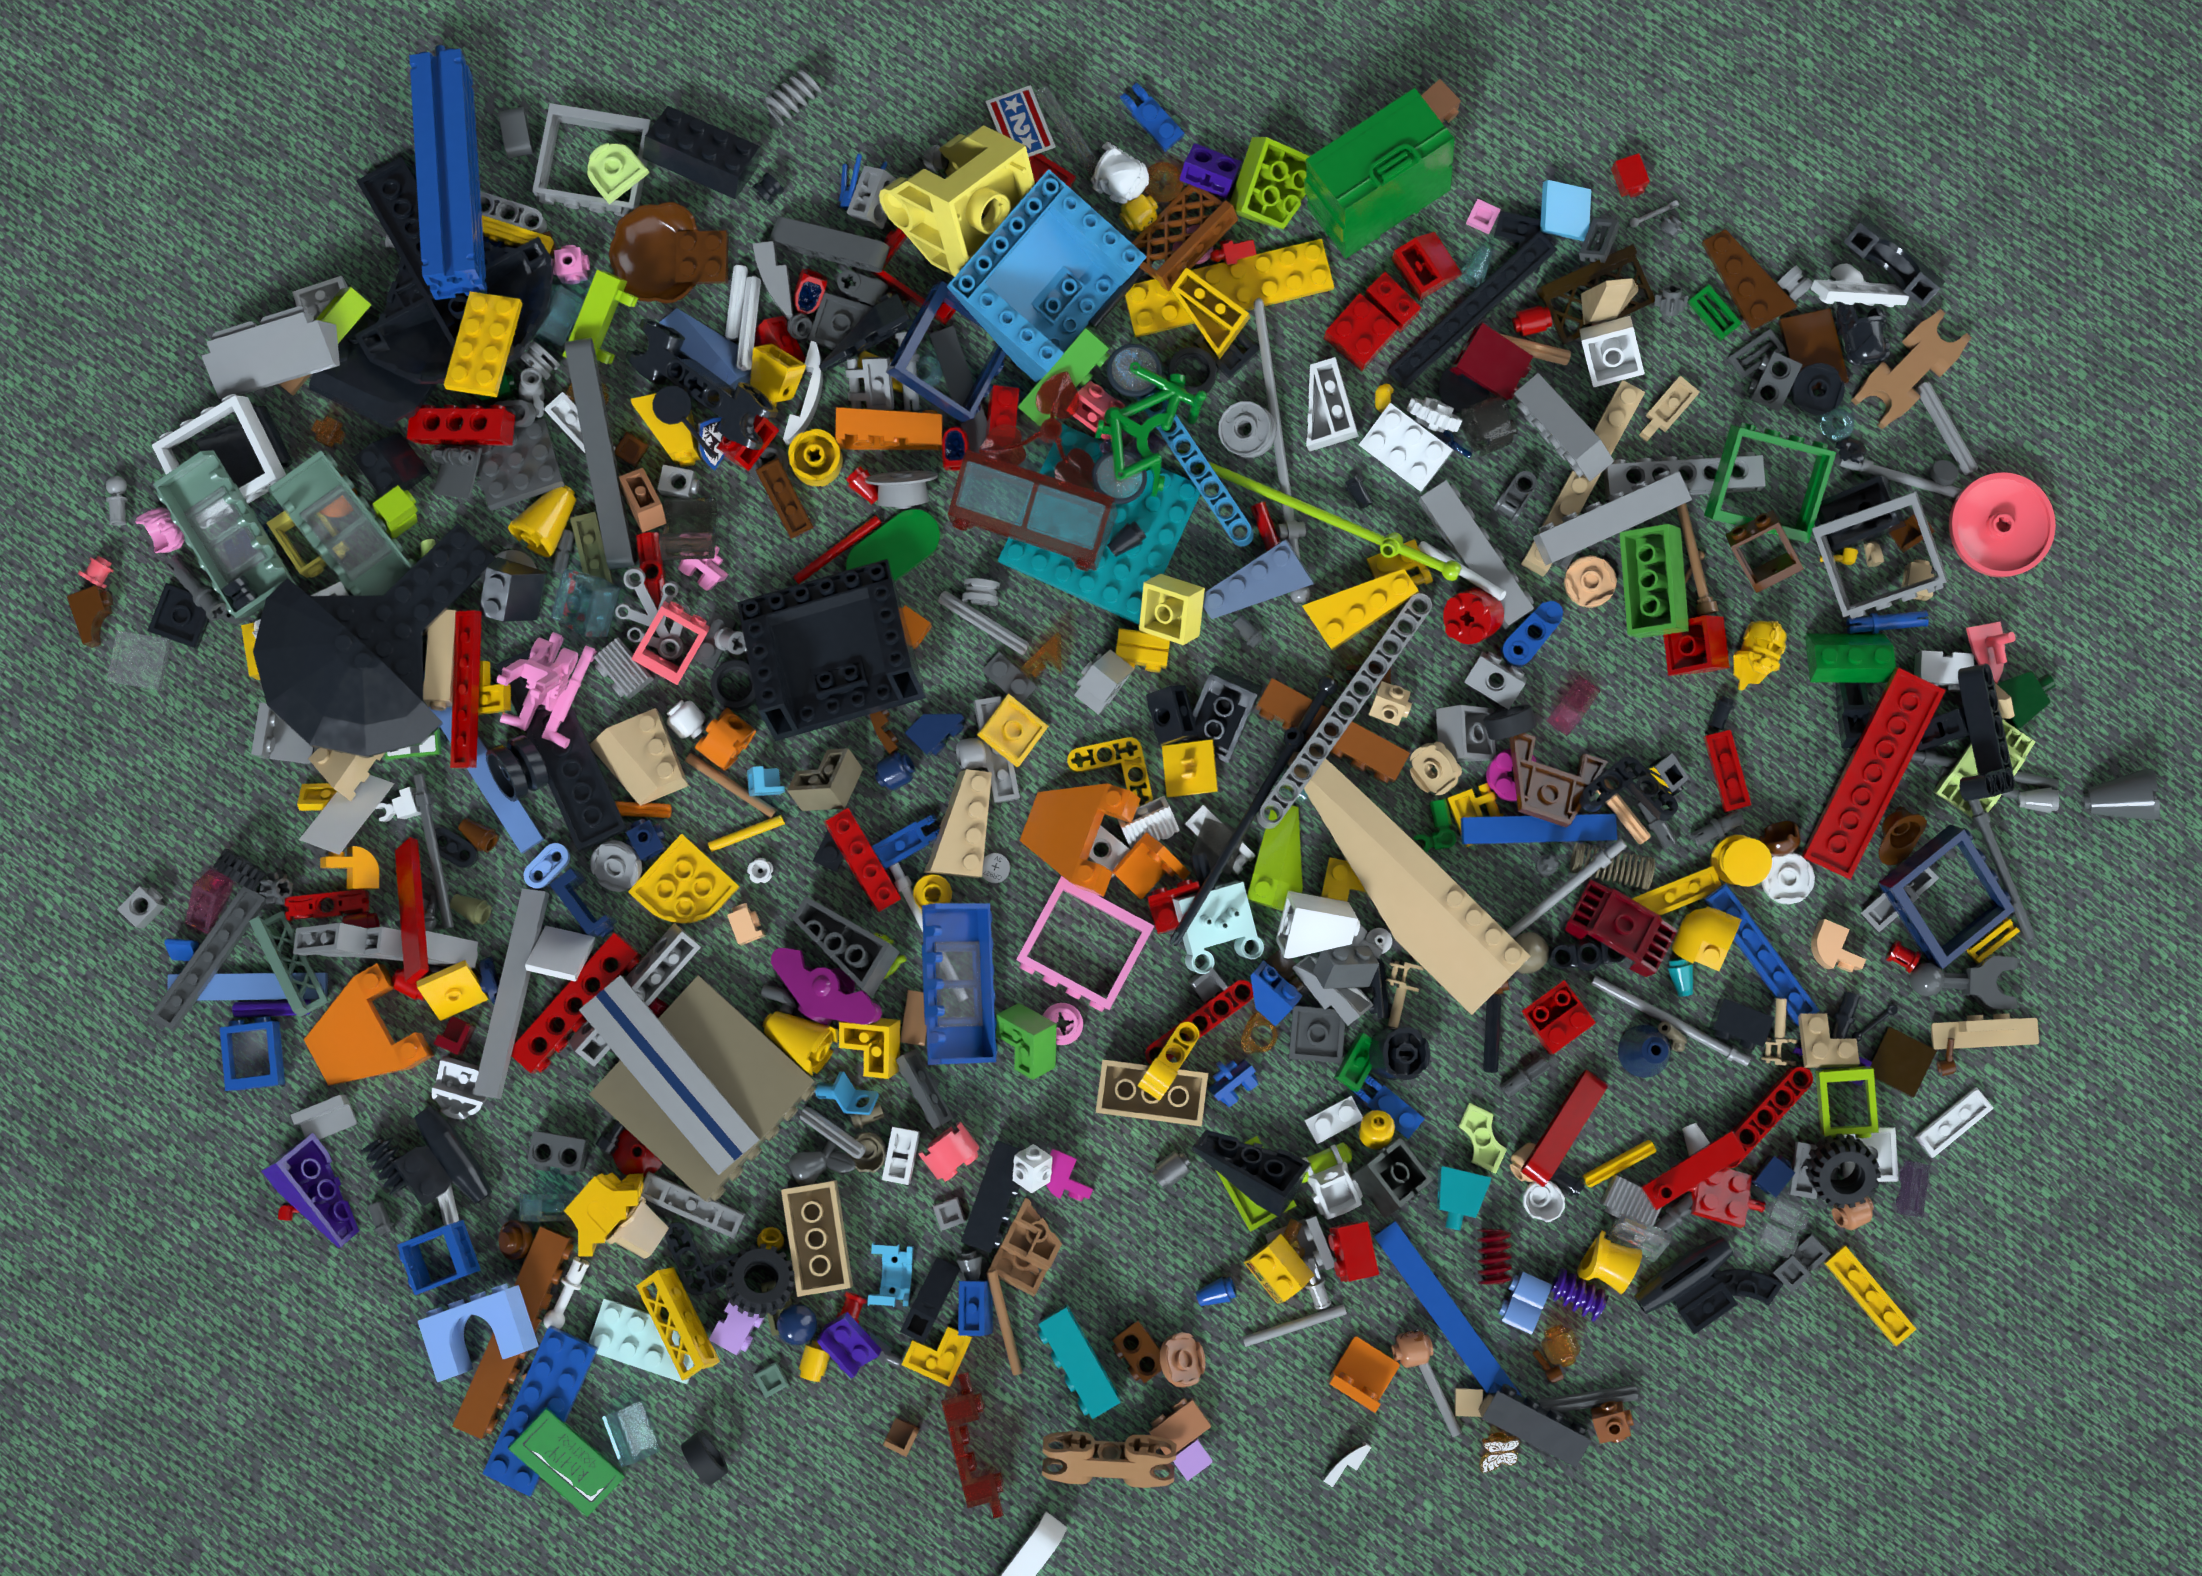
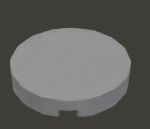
(616, 865)

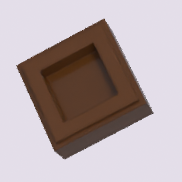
(631, 449)

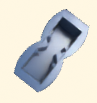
(1525, 1302)

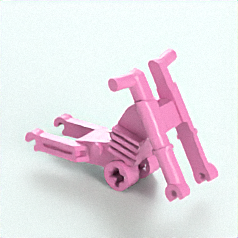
(547, 683)

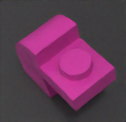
(1061, 1170)

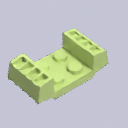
(1948, 787)

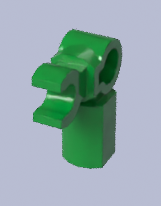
(1441, 817)

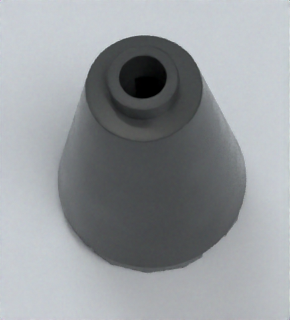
(2125, 797)

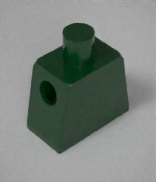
(2027, 696)

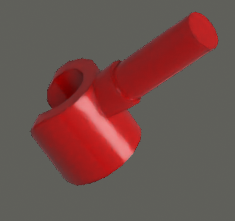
(286, 1212)

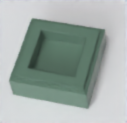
(771, 1379)

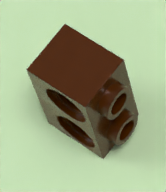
(1145, 1347)

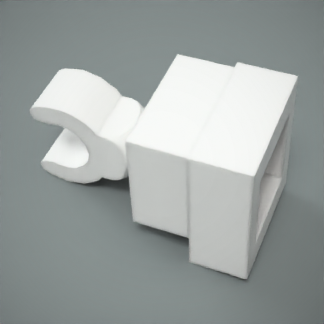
(402, 806)

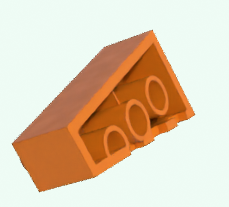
(888, 429)

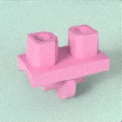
(711, 572)

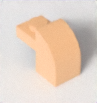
(1828, 945)

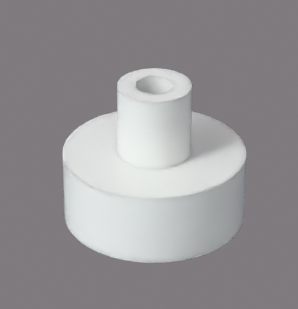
(1380, 933)

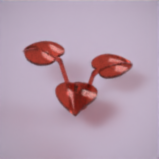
(1058, 399)

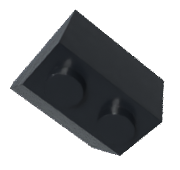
(390, 464)
(512, 591)

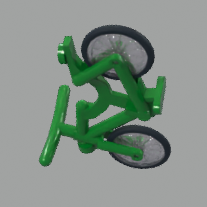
(1134, 373)

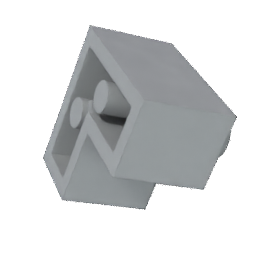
(1102, 680)

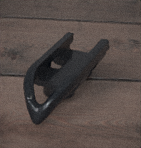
(1380, 1000)

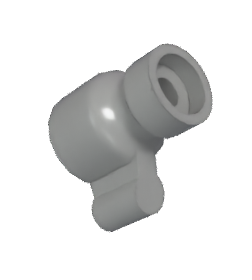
(532, 389)

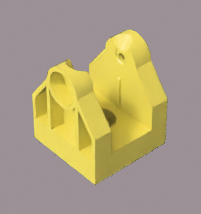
(944, 215)

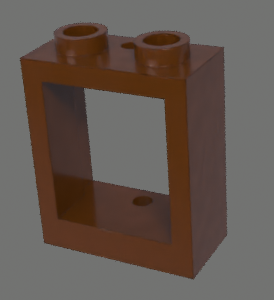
(1773, 570)

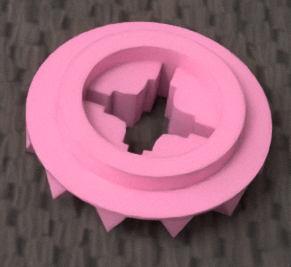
(1069, 1013)

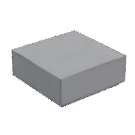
(949, 1213)

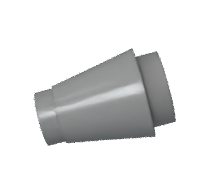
(2039, 800)

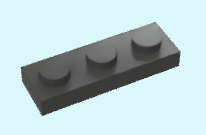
(924, 1089)

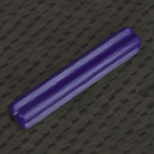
(264, 1008)

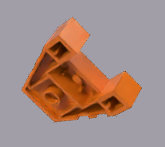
(1066, 825)
(352, 1038)

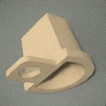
(639, 1231)

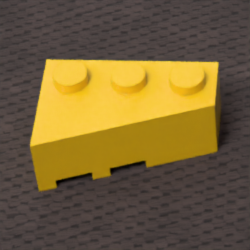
(1210, 310)

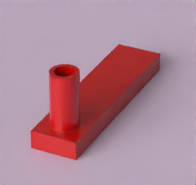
(1693, 1170)

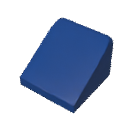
(181, 949)

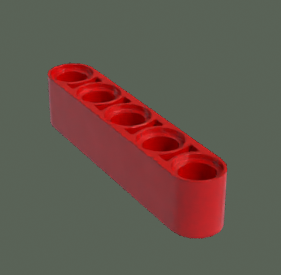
(1208, 1013)
(1774, 1110)
(1564, 1128)

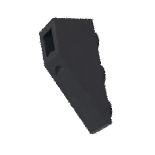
(930, 1300)

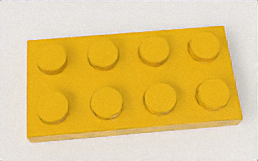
(483, 344)

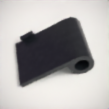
(237, 452)

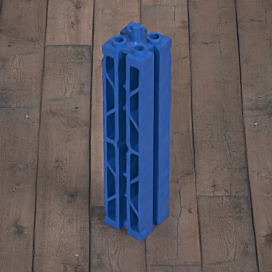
(447, 173)

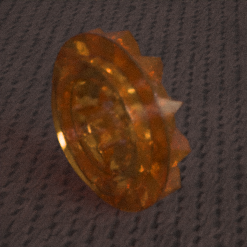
(1156, 173)

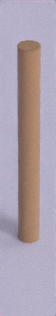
(730, 785)
(1004, 1322)

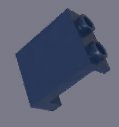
(564, 888)

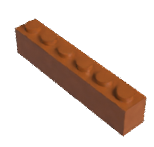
(1357, 743)

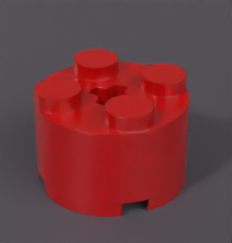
(1472, 616)

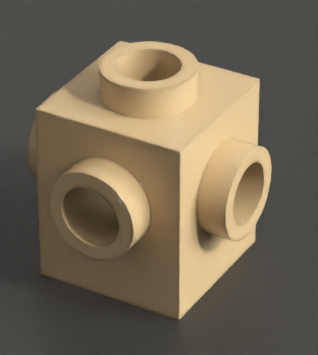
(1390, 703)

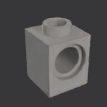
(670, 475)
(131, 910)

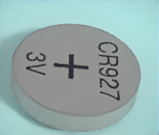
(995, 868)

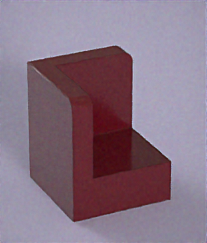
(455, 1036)

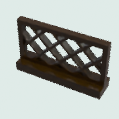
(1588, 273)

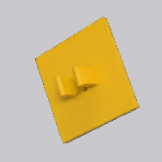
(1189, 768)

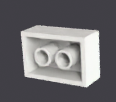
(1406, 447)

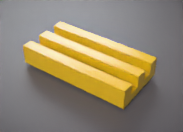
(2007, 923)

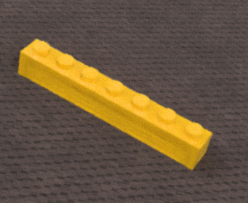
(511, 234)

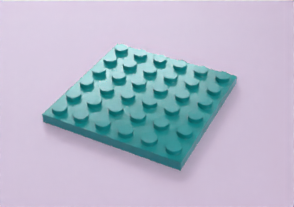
(1119, 579)

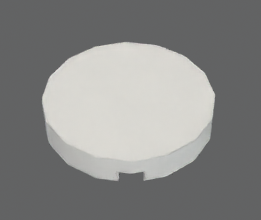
(1779, 880)

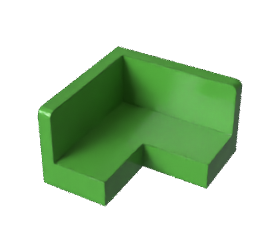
(1032, 1038)

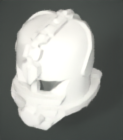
(1119, 175)

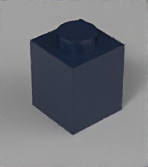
(1773, 1175)

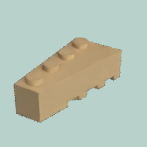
(963, 828)

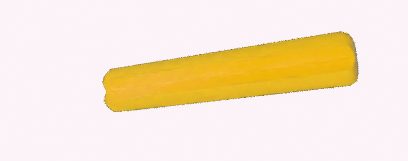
(1619, 1163)

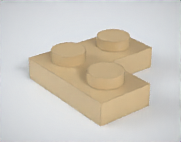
(1819, 1049)

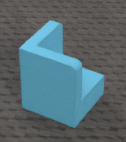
(764, 781)

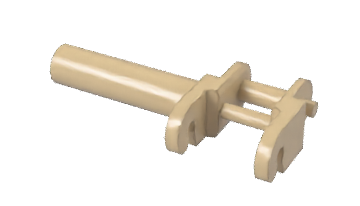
(1400, 991)
(1780, 1026)

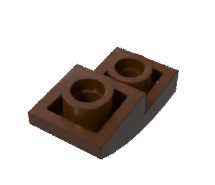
(887, 738)

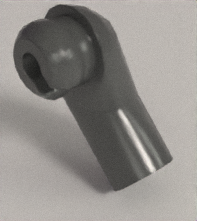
(780, 995)

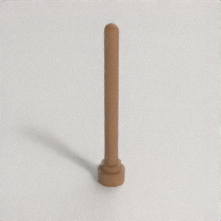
(1705, 603)

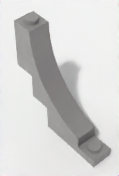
(379, 943)

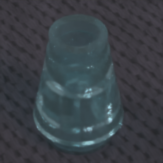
(1476, 268)

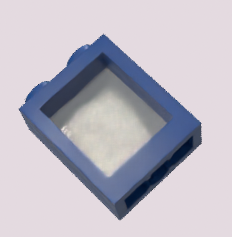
(252, 1052)

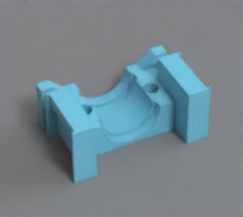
(894, 1275)

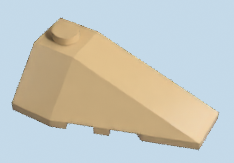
(1607, 300)

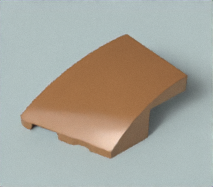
(1025, 1249)

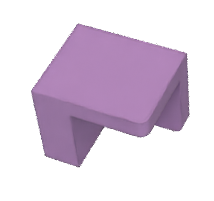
(1192, 1459)

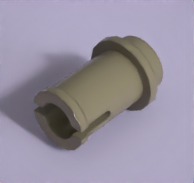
(861, 1120)

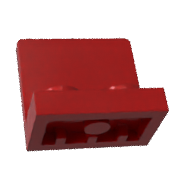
(1162, 905)

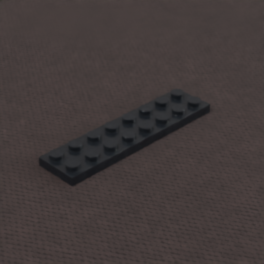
(571, 771)

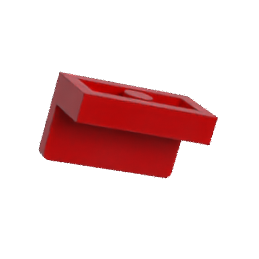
(775, 332)

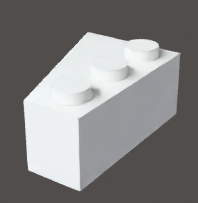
(1329, 409)

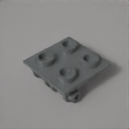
(456, 470)

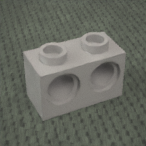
(865, 203)

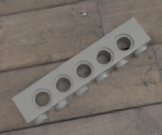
(1750, 466)
(647, 980)

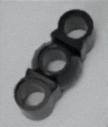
(1574, 957)

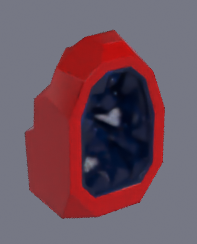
(809, 291)
(954, 446)

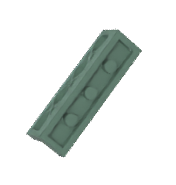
(279, 965)

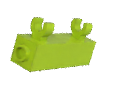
(599, 310)

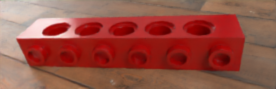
(524, 1049)

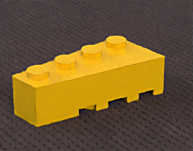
(1357, 608)

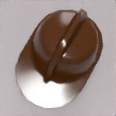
(1901, 835)

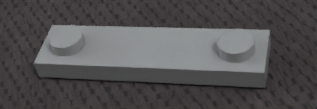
(691, 1205)

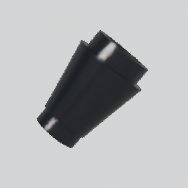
(1127, 539)

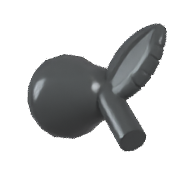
(810, 1165)

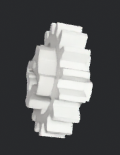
(1434, 414)

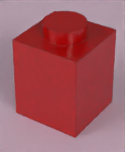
(1630, 175)

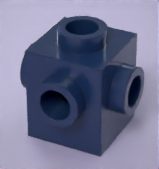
(653, 845)

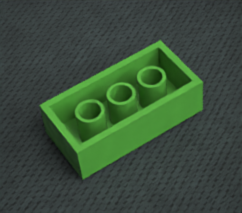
(1654, 581)

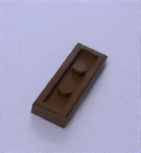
(784, 498)

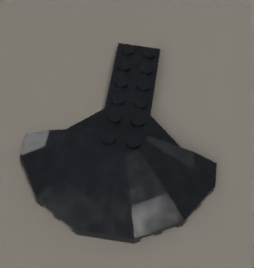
(417, 331)
(353, 665)

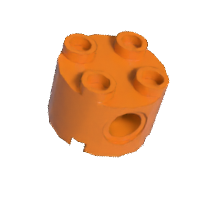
(725, 739)

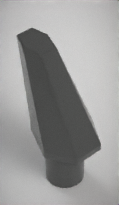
(886, 1355)

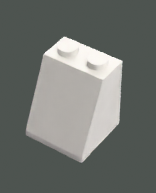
(1315, 924)

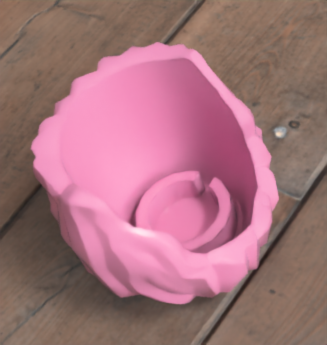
(162, 529)

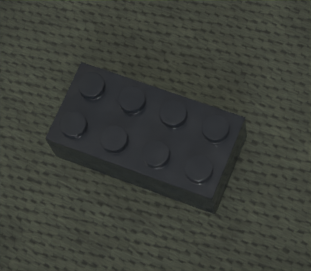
(701, 152)

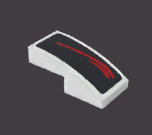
(1352, 1457)

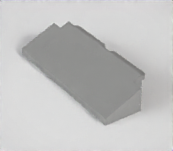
(268, 354)

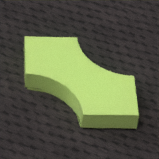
(1478, 1126)

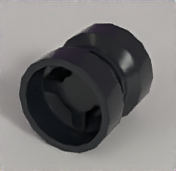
(243, 598)

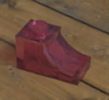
(1573, 706)
(207, 900)

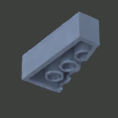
(1263, 579)

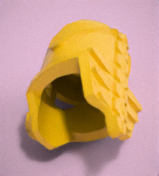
(1759, 652)

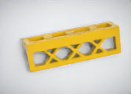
(681, 1319)

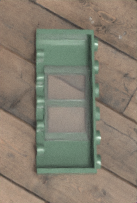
(341, 527)
(221, 529)

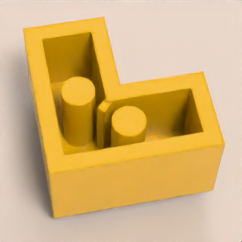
(879, 1043)

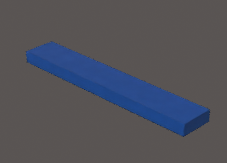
(1535, 830)
(1763, 955)

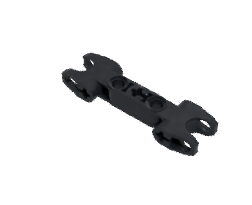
(735, 406)

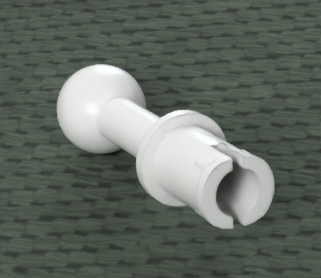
(571, 1281)

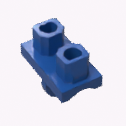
(1229, 1078)

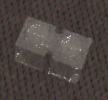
(1776, 1239)

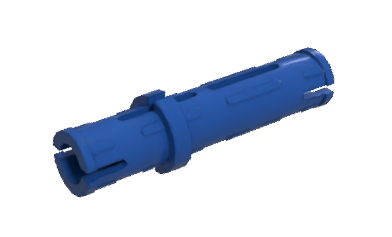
(1887, 622)

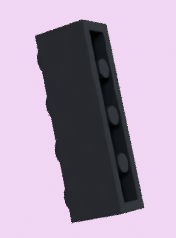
(993, 1199)
(1534, 1424)

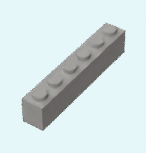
(1612, 518)
(1472, 548)

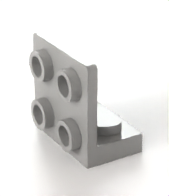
(277, 740)
(1312, 1240)

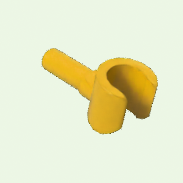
(1848, 558)

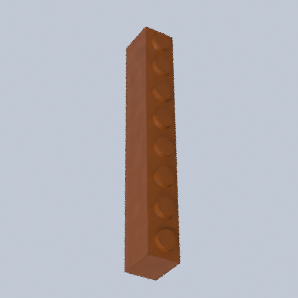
(495, 1374)

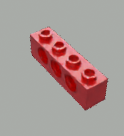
(498, 429)
(862, 859)

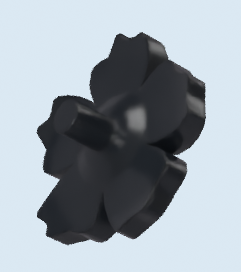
(1851, 449)

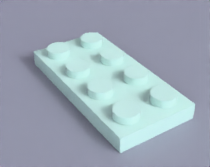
(633, 1339)

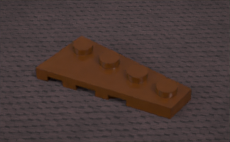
(1748, 284)

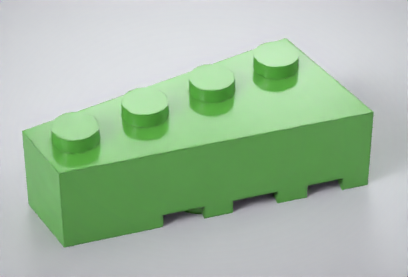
(1078, 362)

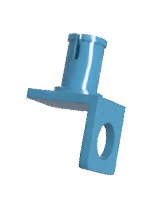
(846, 1095)

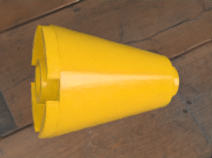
(544, 521)
(801, 1039)

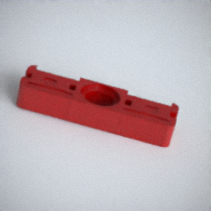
(310, 905)

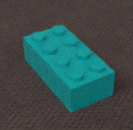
(1079, 1361)

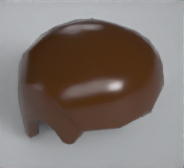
(1781, 838)

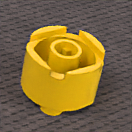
(810, 444)

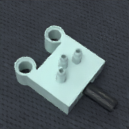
(1220, 919)

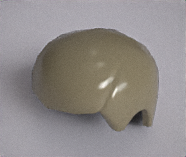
(1538, 950)
(874, 1155)

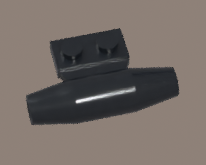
(444, 1160)
(1689, 1282)

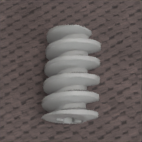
(791, 96)

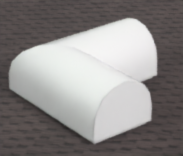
(318, 296)

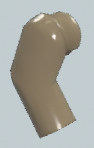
(1672, 1034)

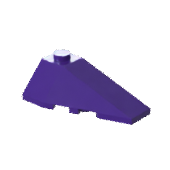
(309, 1185)

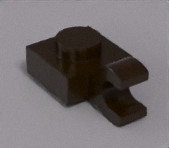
(1284, 968)

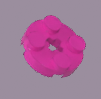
(1497, 776)

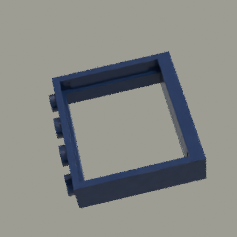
(897, 367)
(1893, 885)

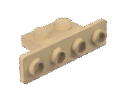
(1986, 1033)

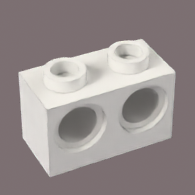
(901, 1155)

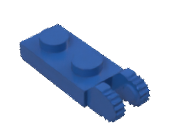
(1153, 118)
(904, 842)
(1404, 1117)

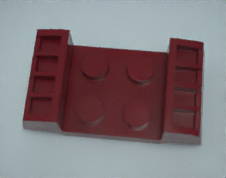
(1622, 926)

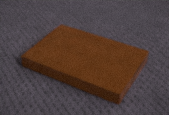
(1813, 340)

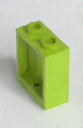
(344, 311)
(1847, 1074)

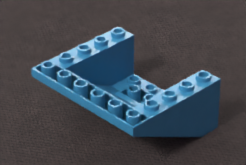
(1044, 275)

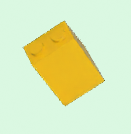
(674, 438)

